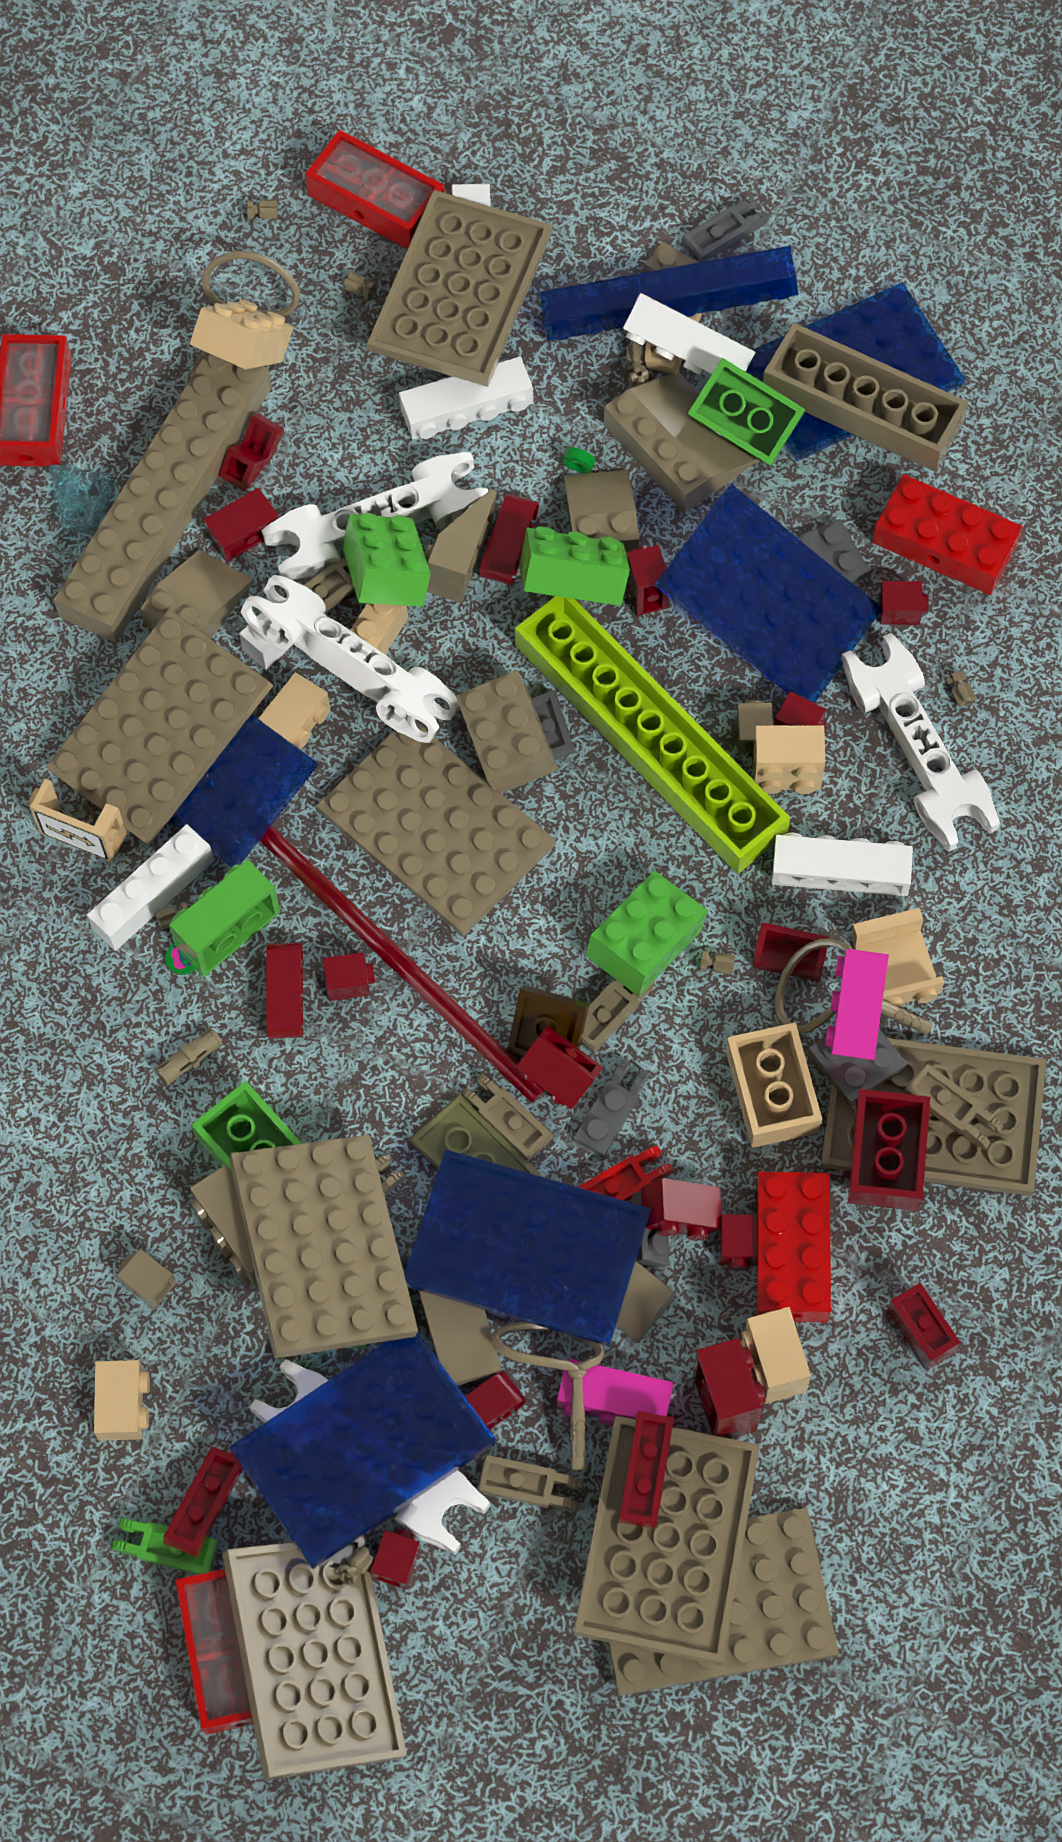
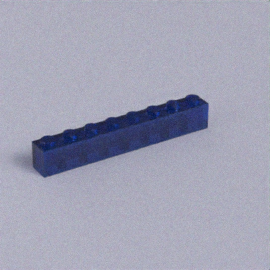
(684, 288)

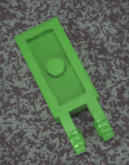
(156, 1552)

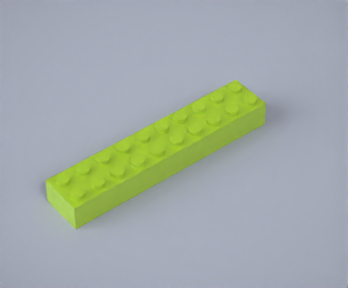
(652, 731)

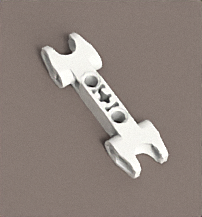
(322, 538)
(398, 693)
(947, 792)
(424, 1513)

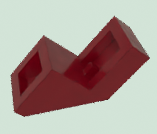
(249, 458)

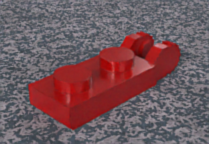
(628, 1176)

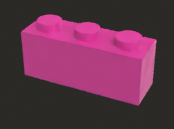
(857, 1004)
(616, 1393)

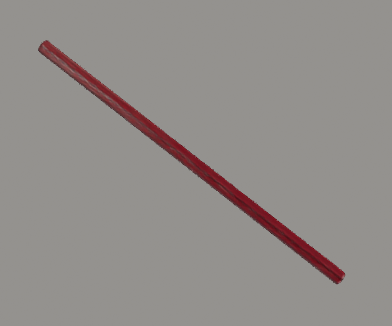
(400, 962)

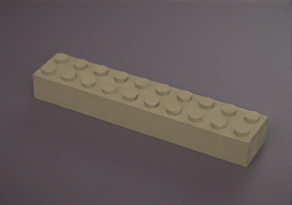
(161, 496)

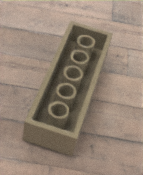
(866, 397)

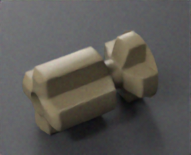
(266, 209)
(357, 285)
(635, 355)
(638, 377)
(962, 691)
(166, 915)
(720, 963)
(356, 1563)

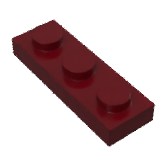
(646, 1470)
(203, 1502)

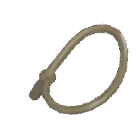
(254, 257)
(888, 1009)
(575, 1371)

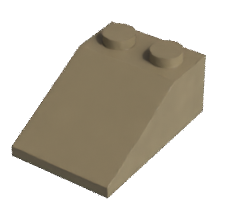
(603, 506)
(459, 548)
(199, 592)

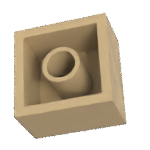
(789, 758)
(776, 1354)

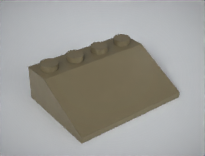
(670, 444)

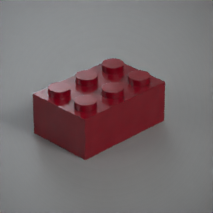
(889, 1150)
(727, 1389)

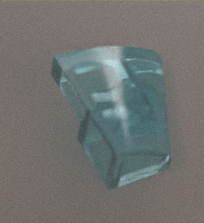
(76, 509)

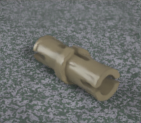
(188, 1056)

